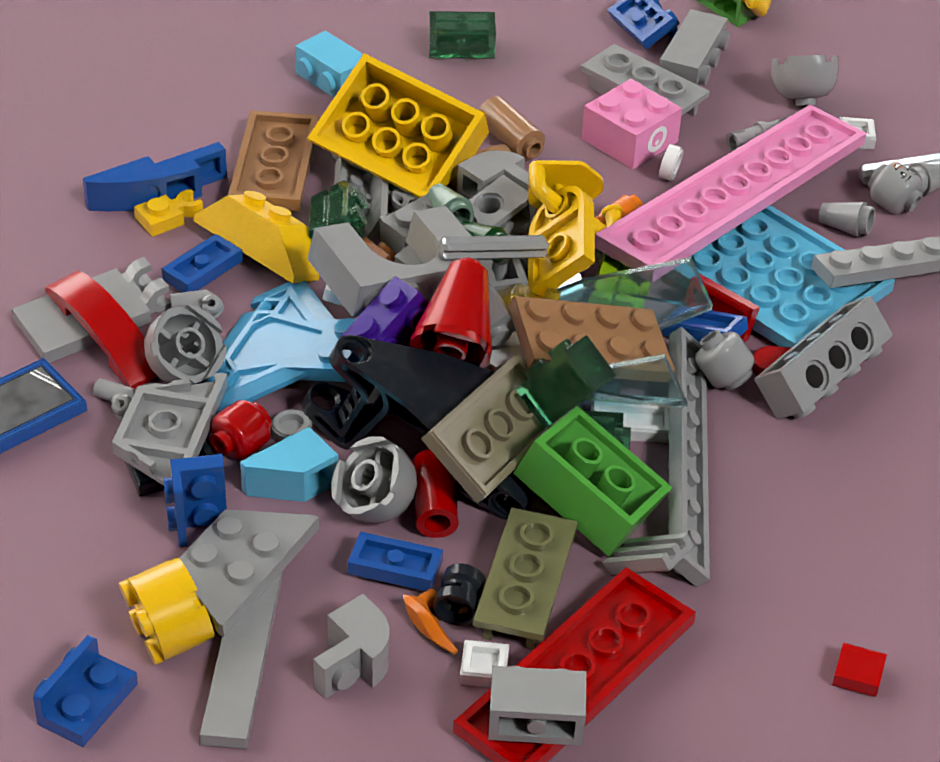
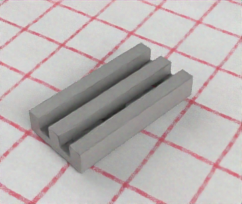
(649, 554)

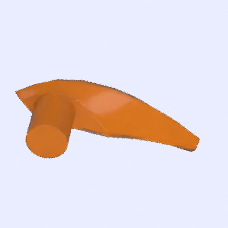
(425, 621)

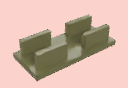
(525, 576)

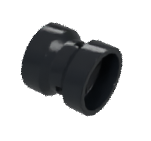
(460, 587)

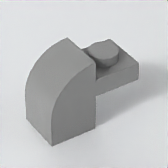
(486, 168)
(358, 648)

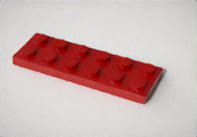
(609, 638)

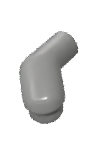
(200, 298)
(116, 393)

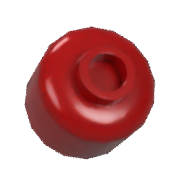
(240, 429)

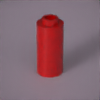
(434, 497)

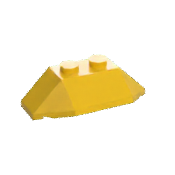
(262, 233)

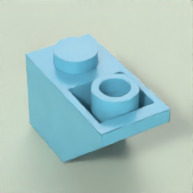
(290, 469)

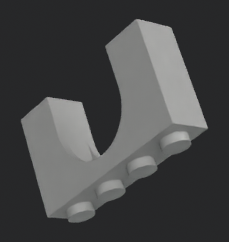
(360, 274)

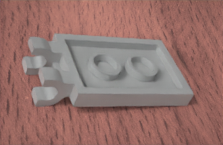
(61, 335)

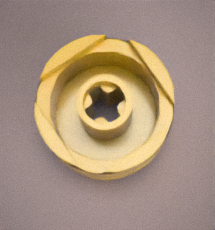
(167, 610)

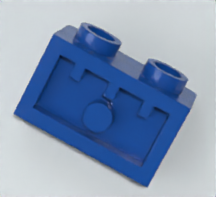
(644, 20)
(196, 491)
(82, 693)

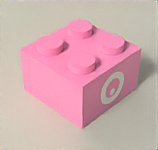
(631, 123)

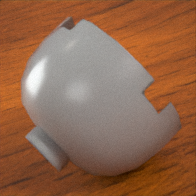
(805, 77)
(185, 345)
(374, 481)

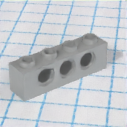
(498, 205)
(824, 359)

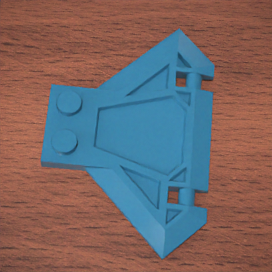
(281, 343)

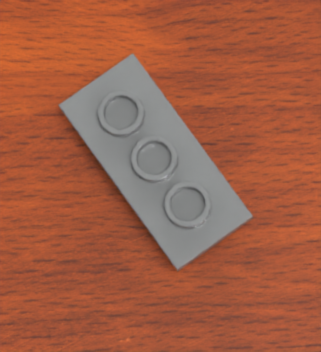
(618, 65)

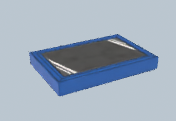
(34, 402)

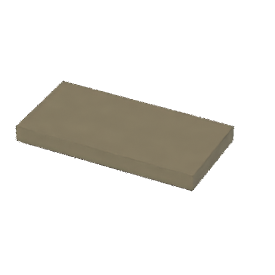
(487, 432)

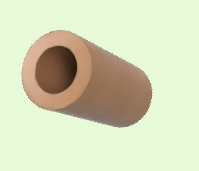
(512, 128)

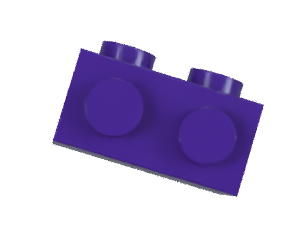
(391, 314)

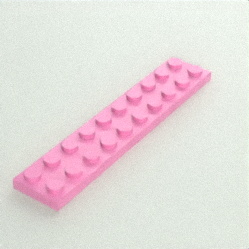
(730, 190)

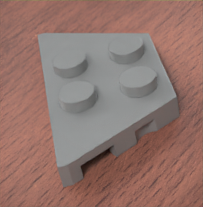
(167, 424)
(241, 559)

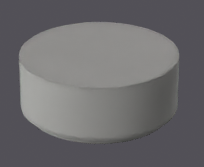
(289, 423)

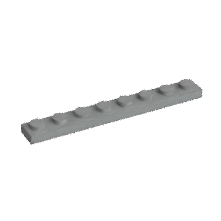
(689, 459)

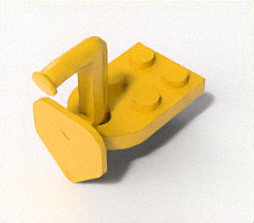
(566, 218)

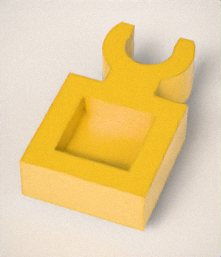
(164, 214)

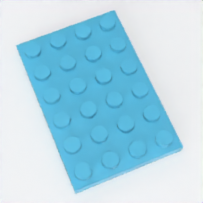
(771, 266)

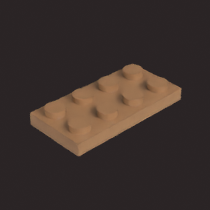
(275, 157)
(615, 330)

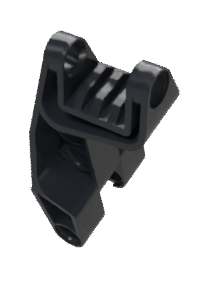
(413, 387)

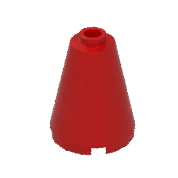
(458, 315)

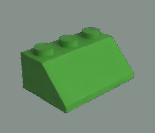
(592, 480)

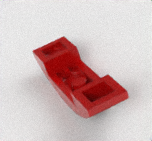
(106, 324)

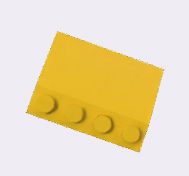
(399, 128)

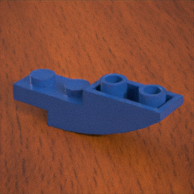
(143, 179)

